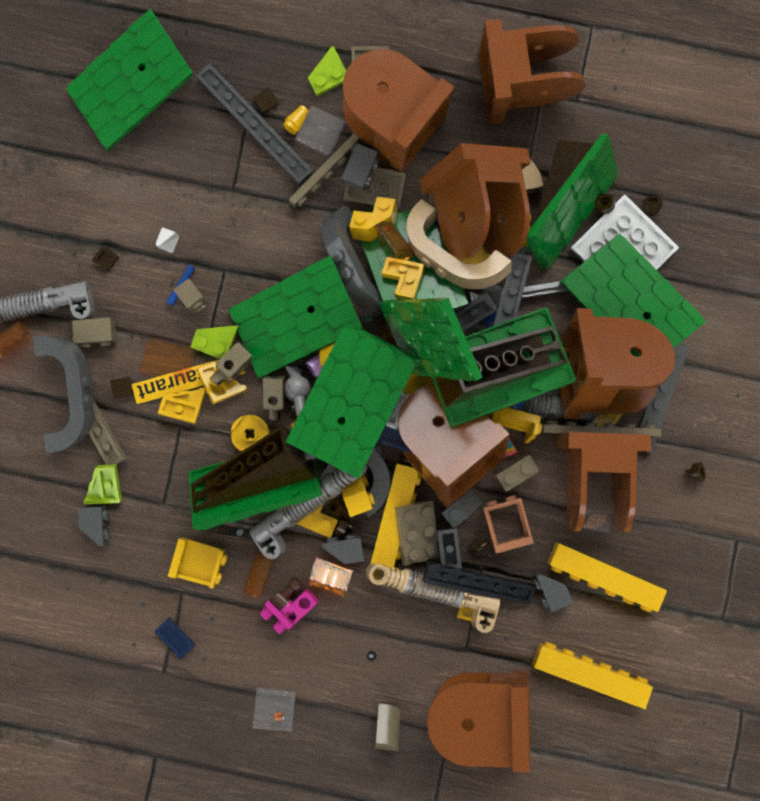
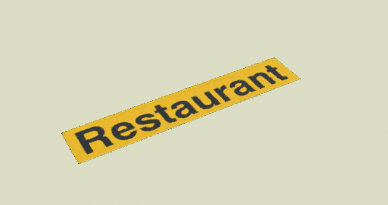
(166, 384)

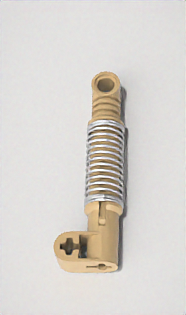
(405, 581)

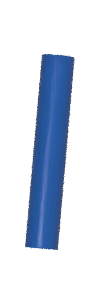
(187, 274)

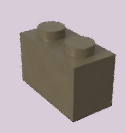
(191, 296)
(94, 331)
(516, 473)

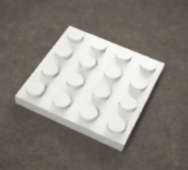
(634, 226)

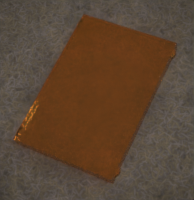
(166, 358)

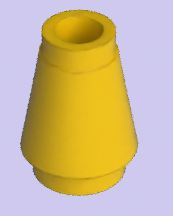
(295, 120)

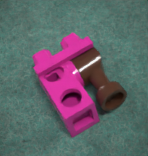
(286, 610)

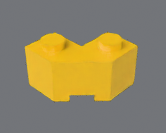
(363, 223)
(357, 498)

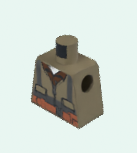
(236, 358)
(274, 387)

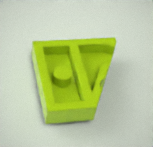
(328, 73)
(215, 340)
(104, 486)

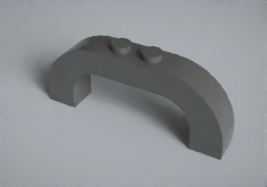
(347, 263)
(78, 390)
(381, 480)

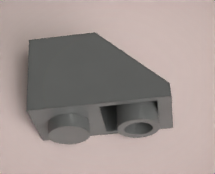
(94, 523)
(346, 550)
(554, 592)

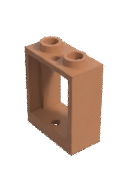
(512, 543)

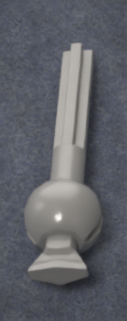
(531, 291)
(297, 390)

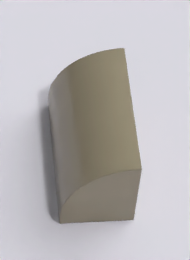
(388, 727)

